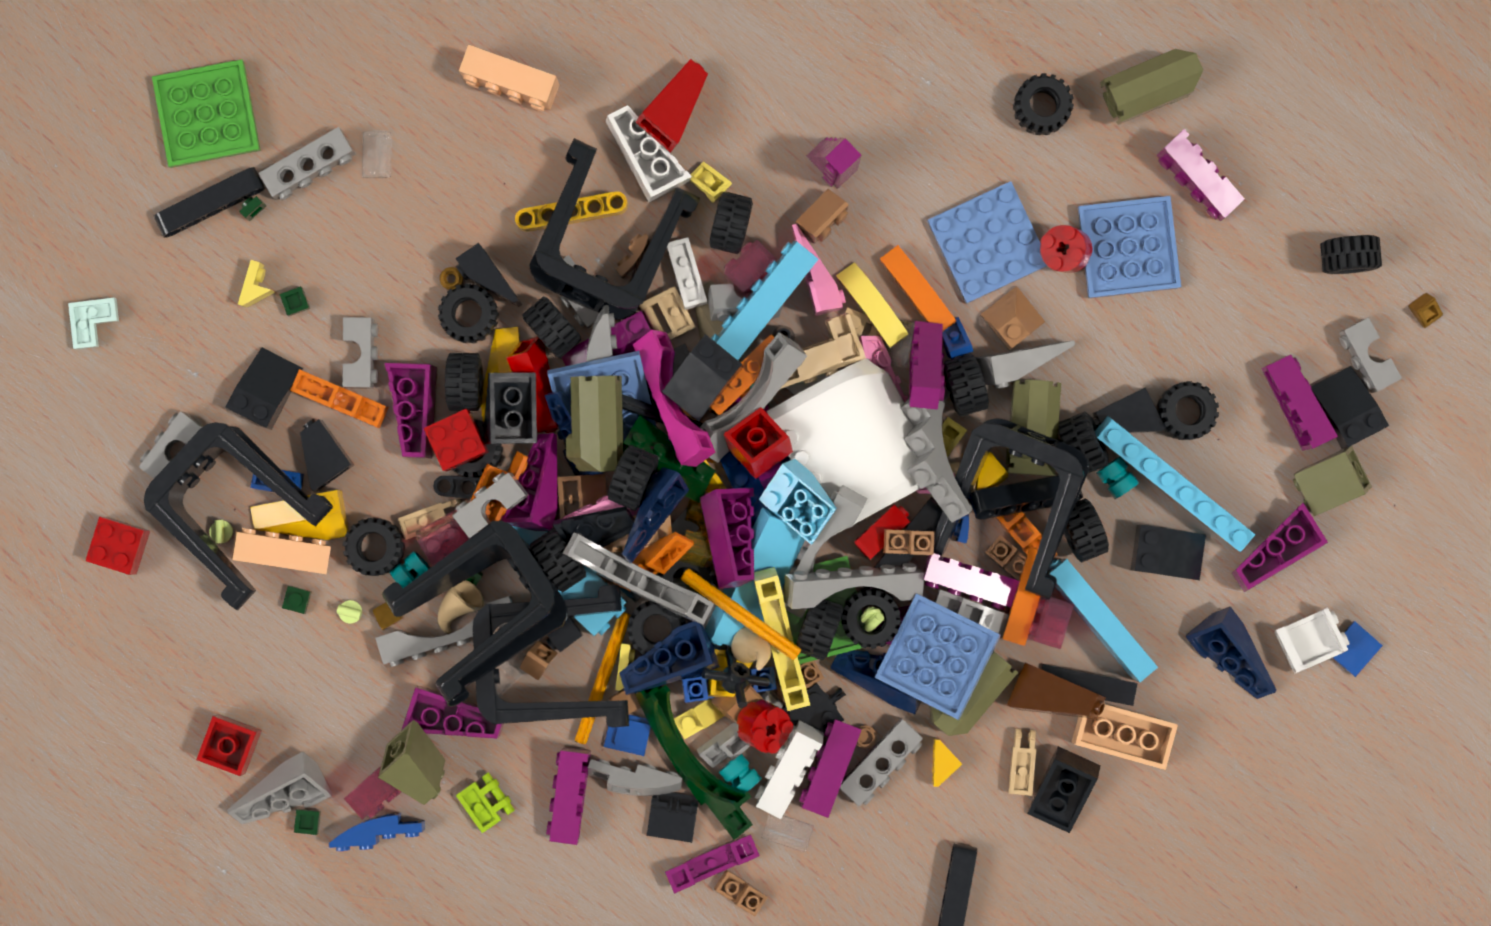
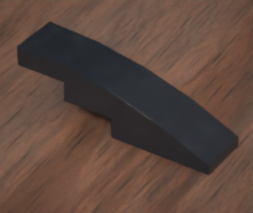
(1110, 688)

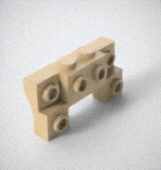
(829, 355)

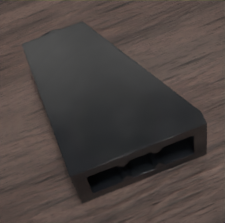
(1133, 413)
(322, 454)

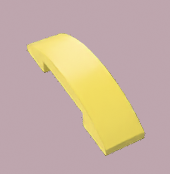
(872, 304)

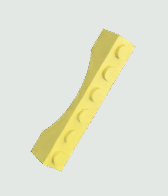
(775, 616)

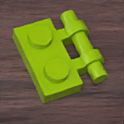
(479, 806)

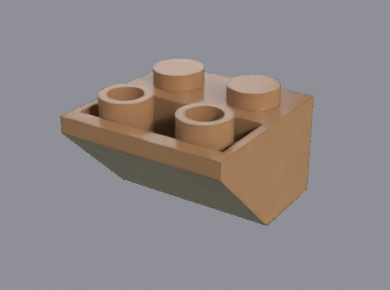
(822, 215)
(579, 491)

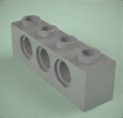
(294, 163)
(851, 783)

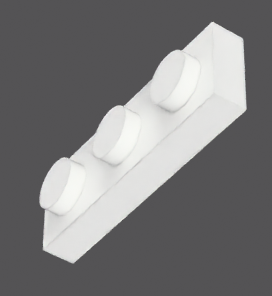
(686, 273)

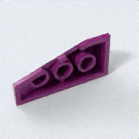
(626, 332)

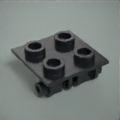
(673, 816)

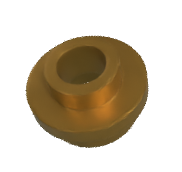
(444, 276)

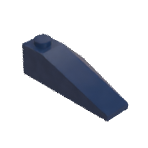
(659, 501)
(1229, 645)
(672, 659)
(862, 668)

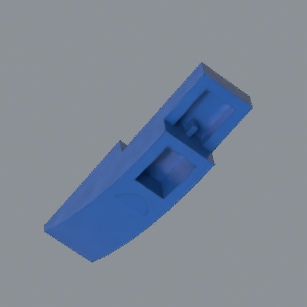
(367, 832)

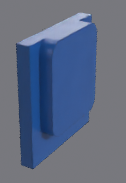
(1360, 649)
(630, 738)

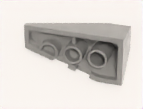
(1007, 367)
(289, 785)

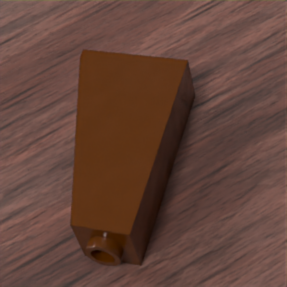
(1050, 694)

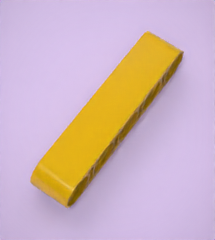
(583, 214)

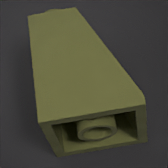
(1332, 481)
(413, 764)

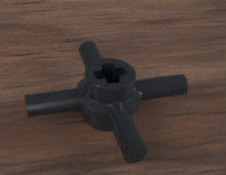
(735, 678)

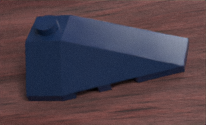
(560, 412)

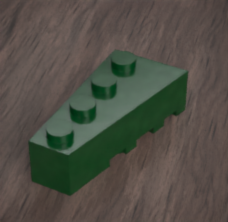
(651, 439)

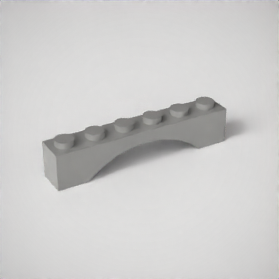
(779, 363)
(848, 506)
(809, 589)
(400, 644)

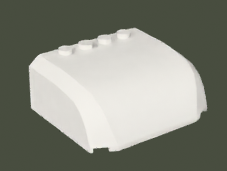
(852, 435)

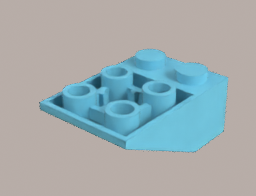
(799, 500)

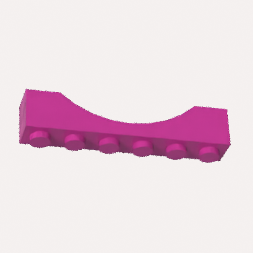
(657, 358)

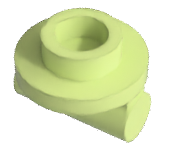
(221, 531)
(350, 611)
(872, 618)

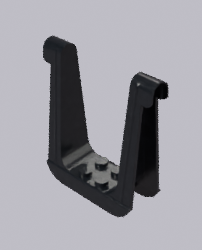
(573, 281)
(1021, 441)
(166, 493)
(539, 619)
(497, 711)

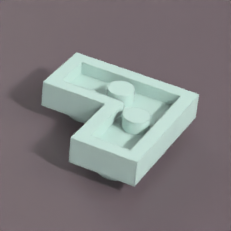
(84, 318)

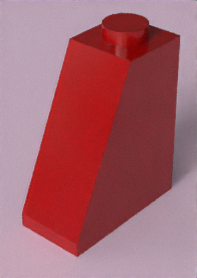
(872, 539)

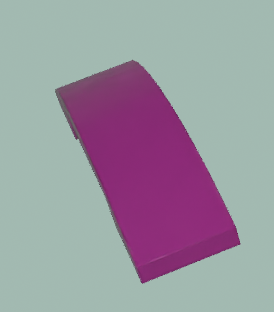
(711, 863)

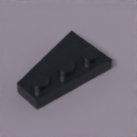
(599, 527)

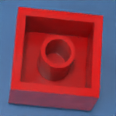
(456, 440)
(758, 442)
(117, 545)
(229, 745)

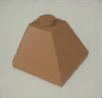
(1012, 318)

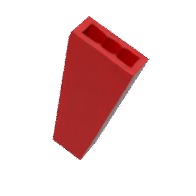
(671, 109)
(530, 357)

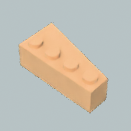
(280, 552)

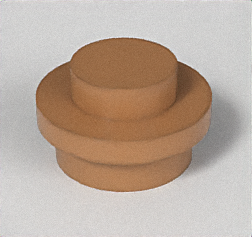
(867, 737)

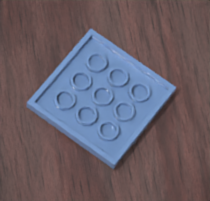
(988, 242)
(1130, 247)
(624, 365)
(937, 656)

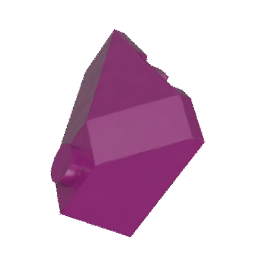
(540, 482)

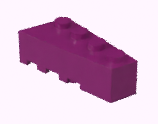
(926, 366)
(730, 534)

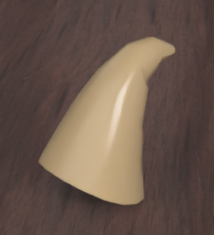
(457, 602)
(750, 647)

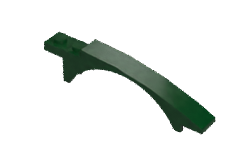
(706, 788)

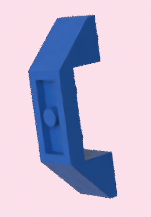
(696, 687)

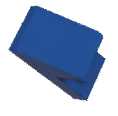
(956, 340)

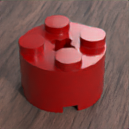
(1077, 254)
(764, 726)

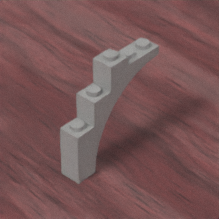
(932, 465)
(638, 580)

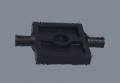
(821, 708)

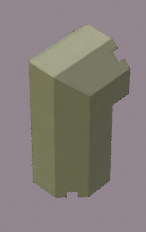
(1151, 84)
(1036, 407)
(596, 423)
(990, 685)

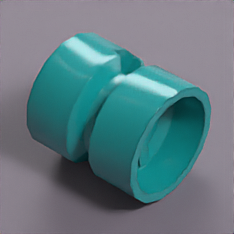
(1117, 477)
(402, 572)
(739, 774)

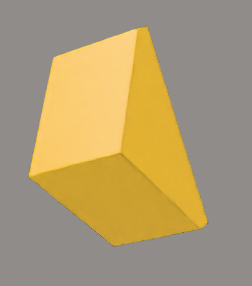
(992, 473)
(943, 763)

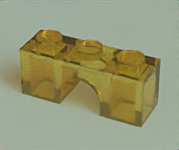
(701, 550)

